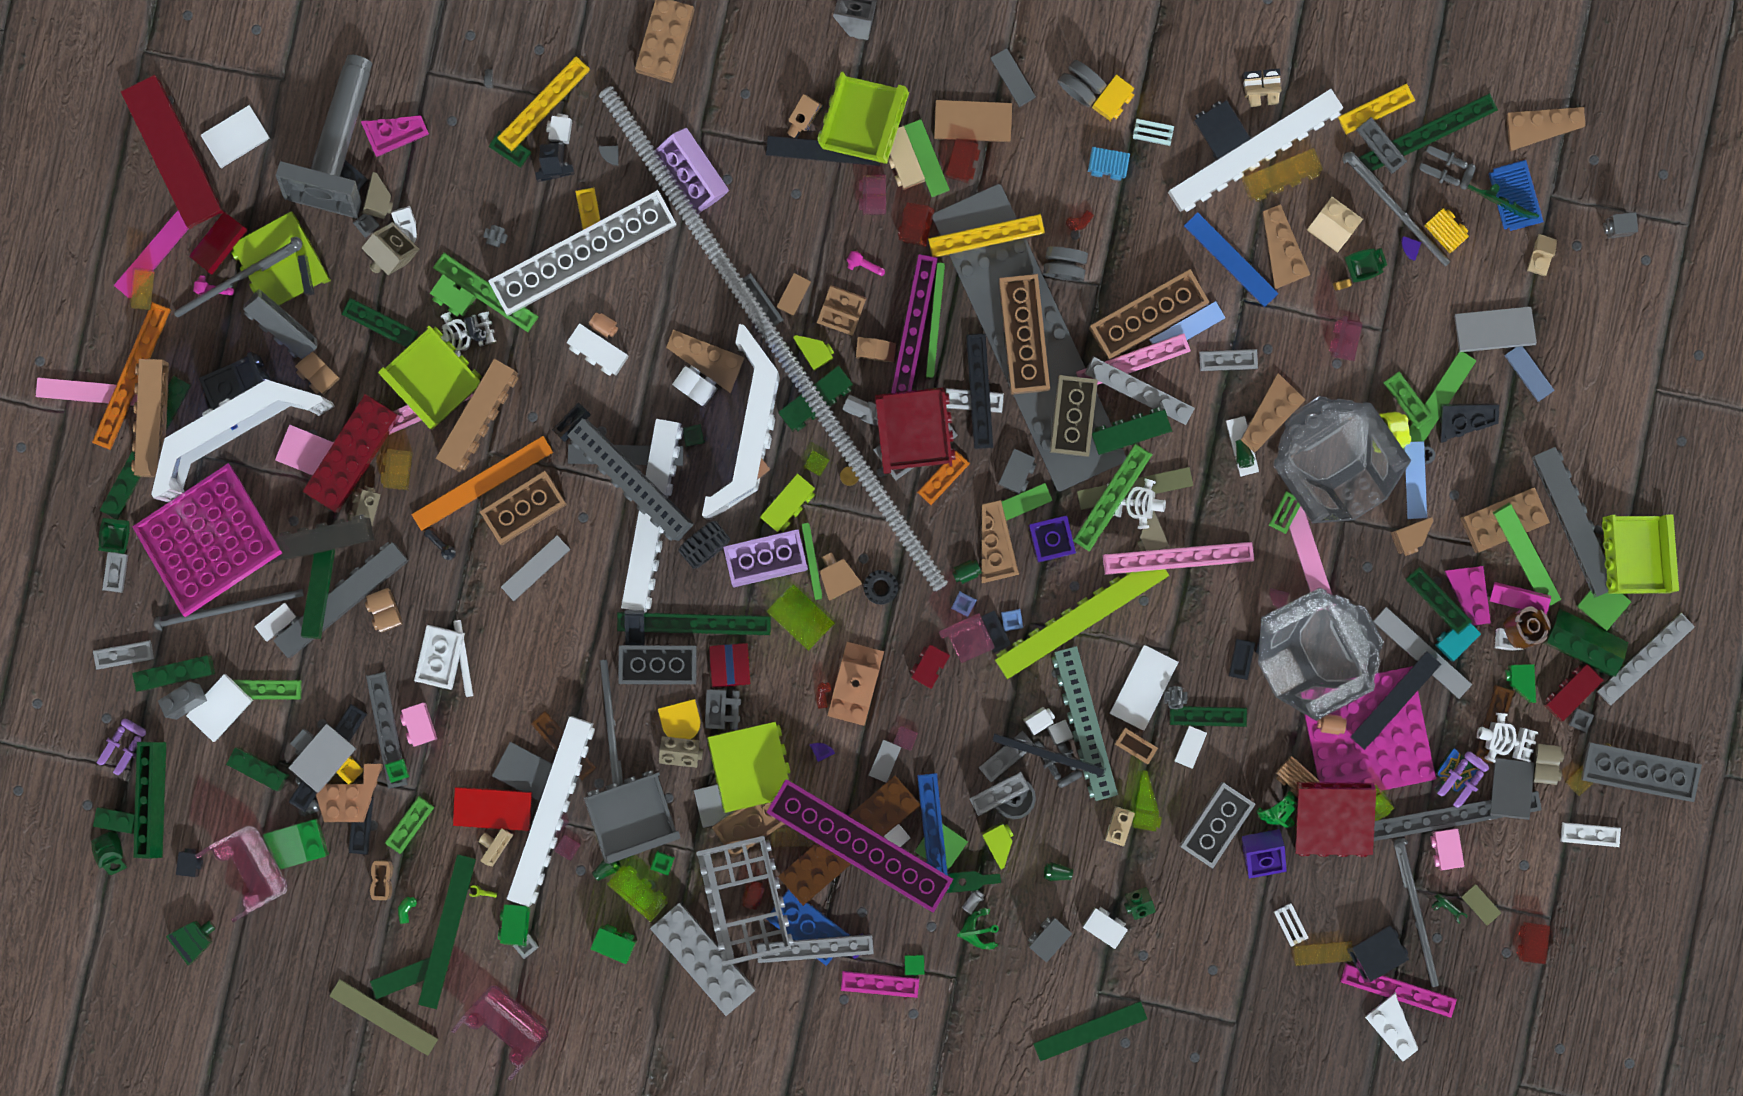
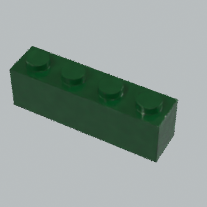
(830, 387)
(1131, 431)
(173, 673)

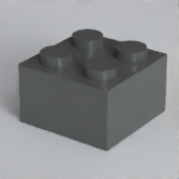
(1049, 938)

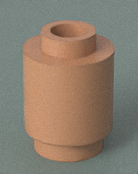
(603, 325)
(1332, 724)

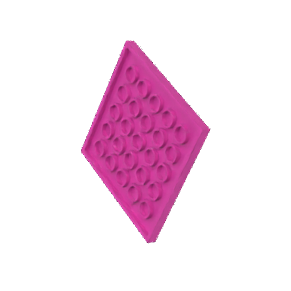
(207, 540)
(1393, 758)

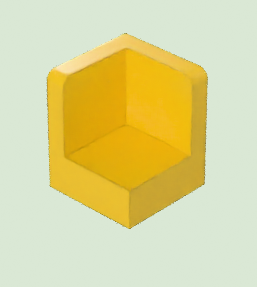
(350, 771)

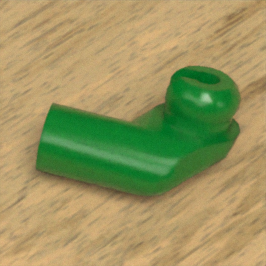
(404, 907)

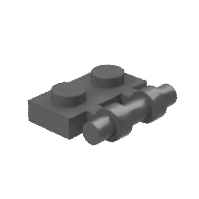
(715, 709)

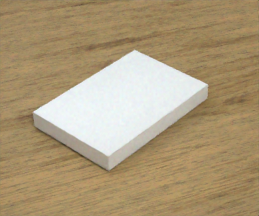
(235, 136)
(439, 657)
(221, 709)

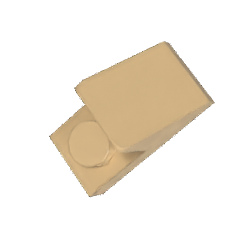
(1542, 254)

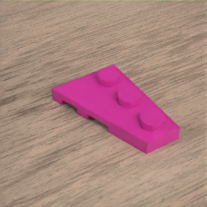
(393, 133)
(1471, 592)

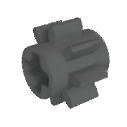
(495, 236)
(1175, 697)

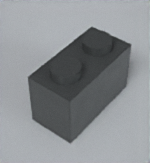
(1621, 225)
(1017, 471)
(182, 700)

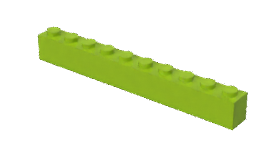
(1076, 620)

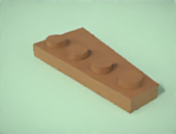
(1284, 252)
(710, 360)

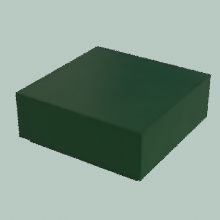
(693, 435)

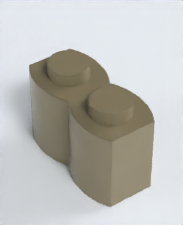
(1546, 764)

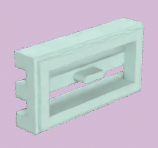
(1155, 132)

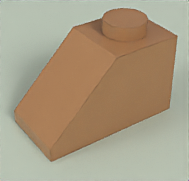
(875, 349)

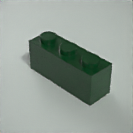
(257, 769)

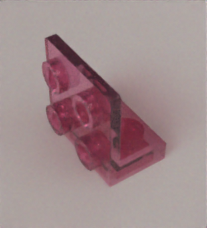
(1346, 339)
(969, 638)

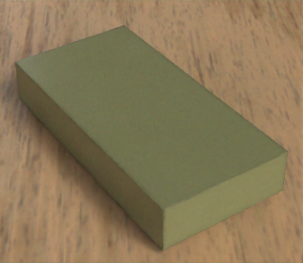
(1480, 904)

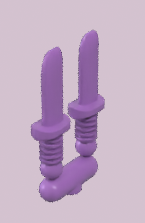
(135, 728)
(1470, 786)

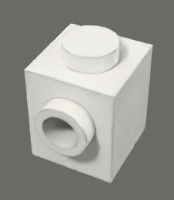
(559, 128)

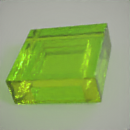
(816, 463)

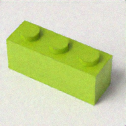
(788, 504)

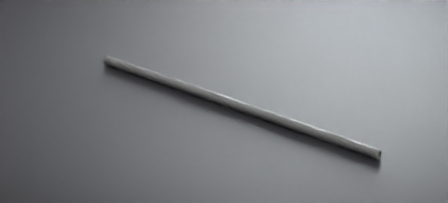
(772, 337)

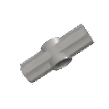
(861, 409)

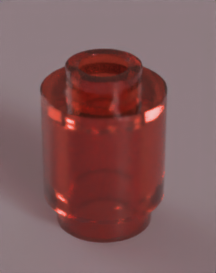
(753, 895)

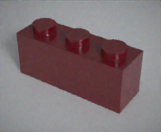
(1572, 691)

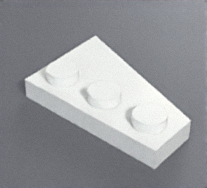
(1392, 1026)

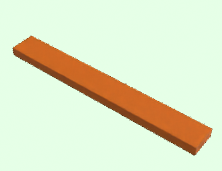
(125, 388)
(482, 483)

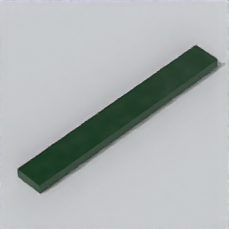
(1436, 129)
(702, 623)
(447, 932)

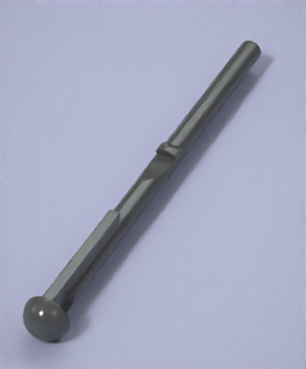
(1376, 185)
(265, 263)
(159, 621)
(615, 764)
(1408, 881)

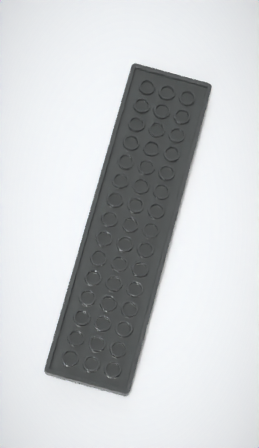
(980, 275)

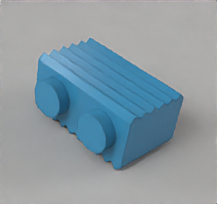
(1108, 163)

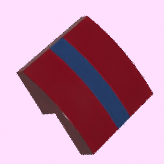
(729, 665)

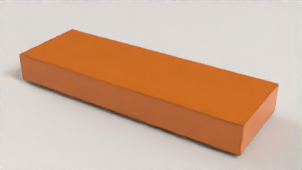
(943, 479)

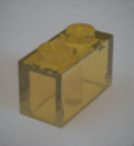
(141, 288)
(397, 469)

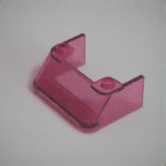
(253, 864)
(509, 1023)

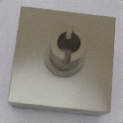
(389, 249)

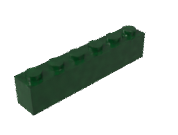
(149, 800)

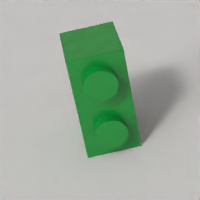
(514, 925)

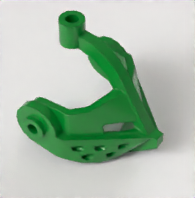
(1272, 814)
(969, 933)

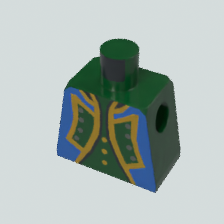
(1451, 761)

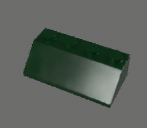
(1586, 643)

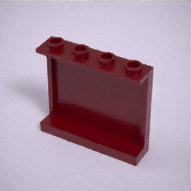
(914, 429)
(1335, 819)

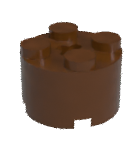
(1526, 627)

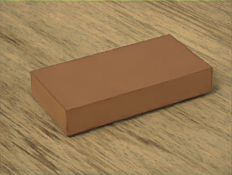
(793, 294)

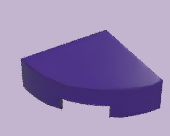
(1410, 247)
(821, 751)

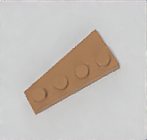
(1536, 126)
(1273, 411)
(997, 548)

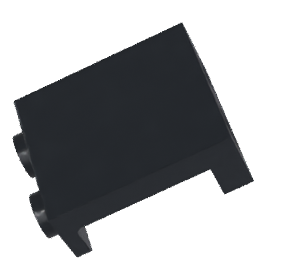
(1221, 129)
(1378, 954)

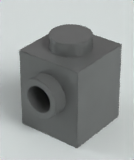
(301, 741)

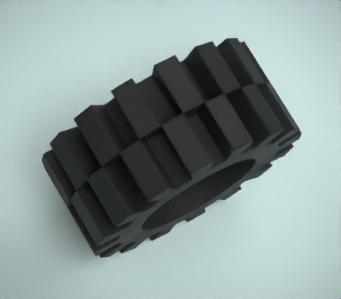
(880, 575)

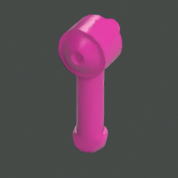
(856, 259)
(202, 286)

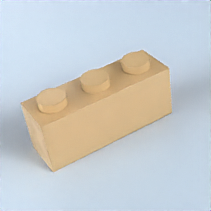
(905, 161)

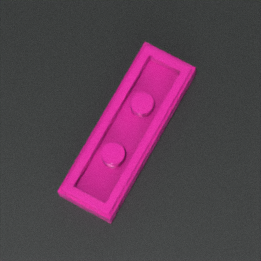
(1519, 597)

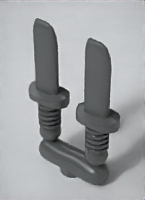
(1468, 175)
(1054, 771)

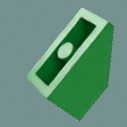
(1522, 680)

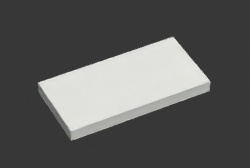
(1143, 687)

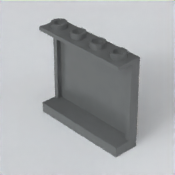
(630, 817)

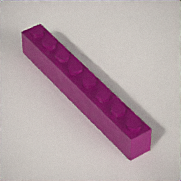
(914, 324)

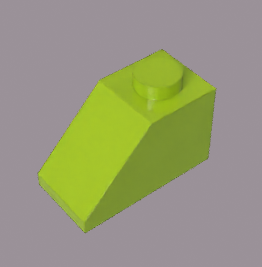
(814, 351)

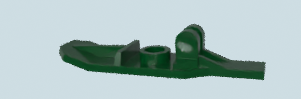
(1503, 202)
(973, 881)

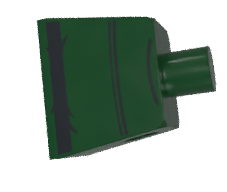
(192, 940)

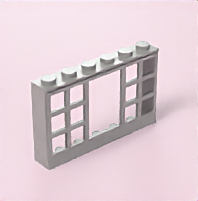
(716, 908)

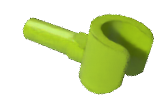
(482, 892)

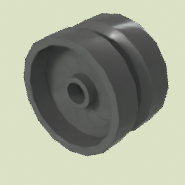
(1081, 83)
(1064, 263)
(1020, 807)

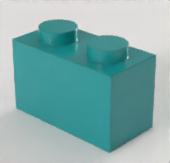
(1453, 644)

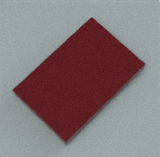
(218, 243)

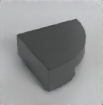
(488, 79)
(610, 154)

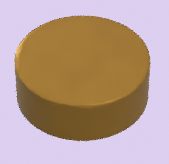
(1342, 284)
(848, 476)

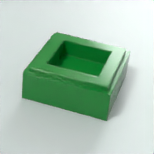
(397, 770)
(662, 863)
(914, 965)

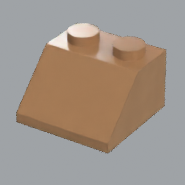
(1411, 537)

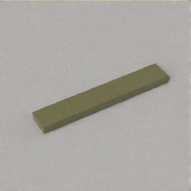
(1164, 482)
(384, 1017)

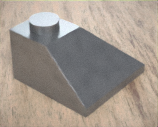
(855, 16)

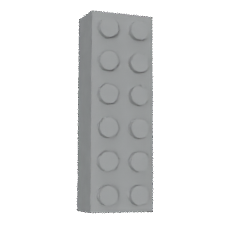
(702, 958)

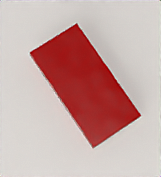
(492, 808)

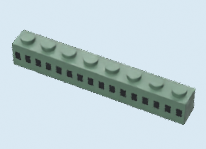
(1084, 720)

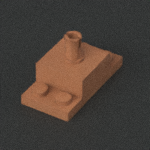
(855, 683)

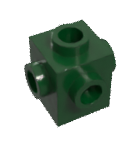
(1139, 903)

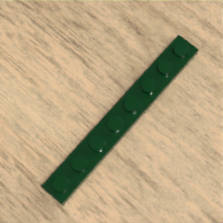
(127, 481)

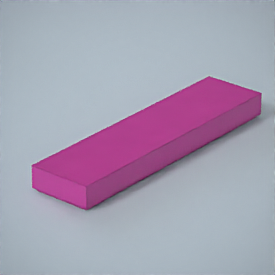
(880, 984)

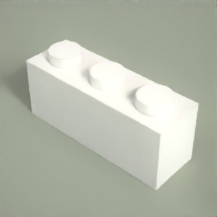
(597, 350)

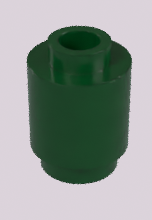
(966, 571)

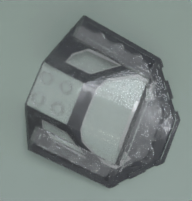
(1339, 459)
(1319, 653)

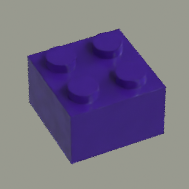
(1052, 539)

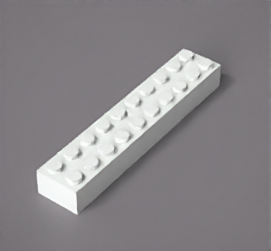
(582, 253)

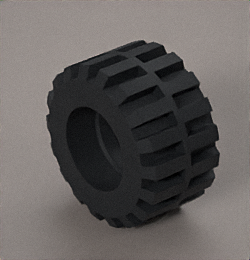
(704, 544)

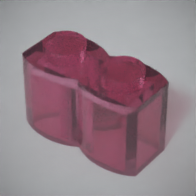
(873, 194)

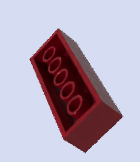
(351, 453)

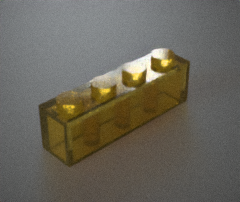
(1282, 174)

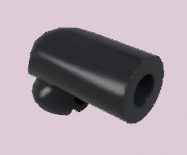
(474, 332)

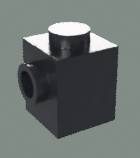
(188, 864)

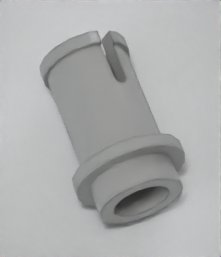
(974, 899)

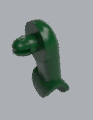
(1442, 901)

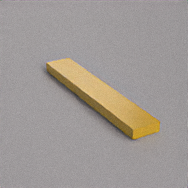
(543, 103)
(986, 236)

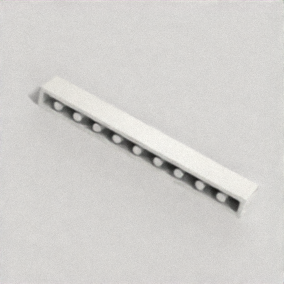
(1255, 150)
(647, 536)
(550, 810)

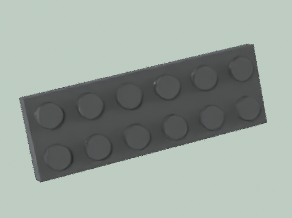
(1641, 772)

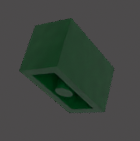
(114, 820)

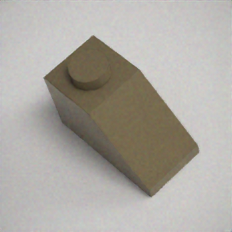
(377, 198)
(1152, 537)

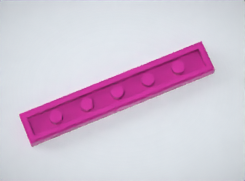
(155, 251)
(1405, 992)

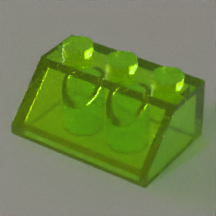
(800, 617)
(638, 892)

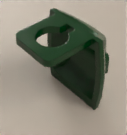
(1366, 264)
(114, 535)
(108, 850)

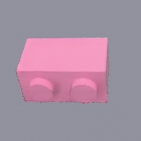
(418, 724)
(1447, 849)

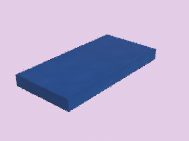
(806, 922)

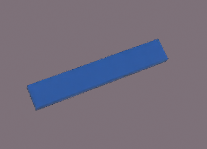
(1231, 260)
(932, 822)

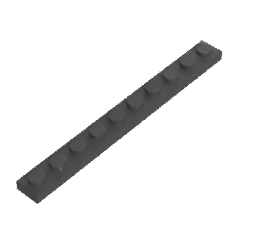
(1440, 819)

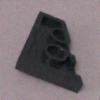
(1465, 418)

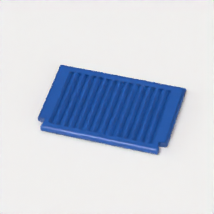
(1517, 187)

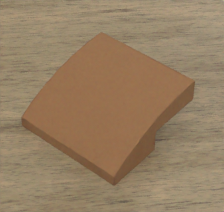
(841, 310)

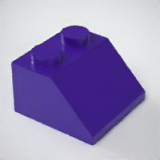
(1264, 853)

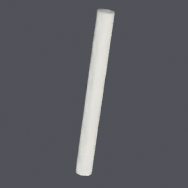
(464, 663)

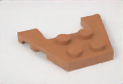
(349, 801)

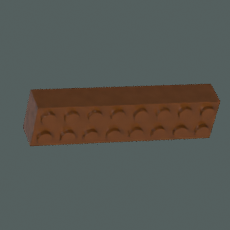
(820, 866)

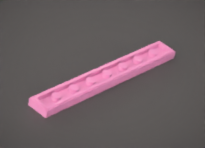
(1178, 558)

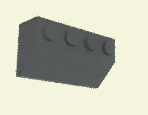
(280, 324)

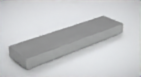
(535, 568)

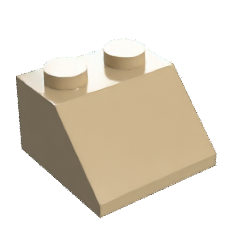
(1334, 224)

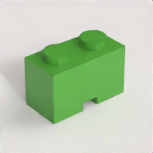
(447, 293)

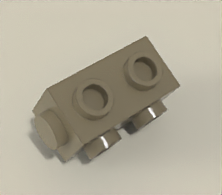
(364, 503)
(680, 752)

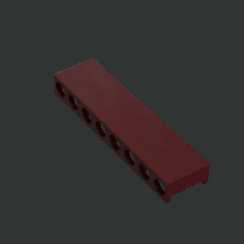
(172, 151)

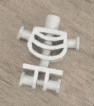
(463, 334)
(1148, 504)
(1502, 739)

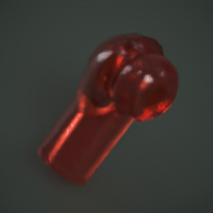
(1079, 223)
(821, 694)

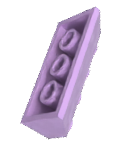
(692, 170)
(765, 558)

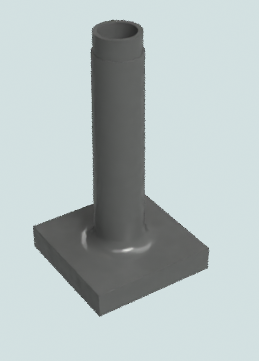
(322, 184)

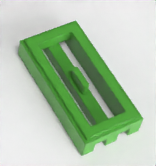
(1278, 526)

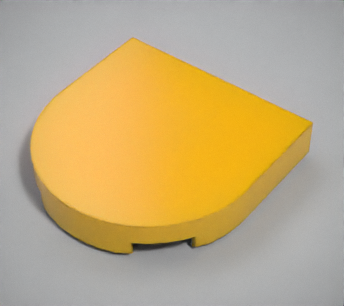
(680, 720)

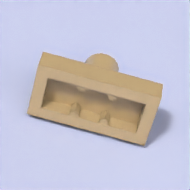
(494, 846)

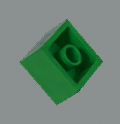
(614, 944)

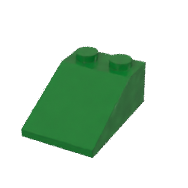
(297, 844)

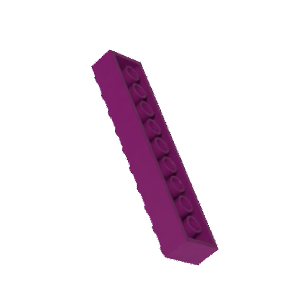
(859, 845)

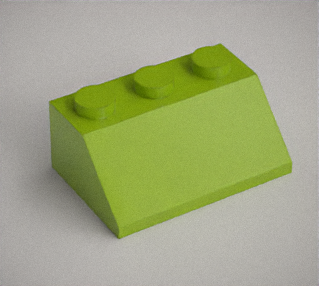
(999, 842)

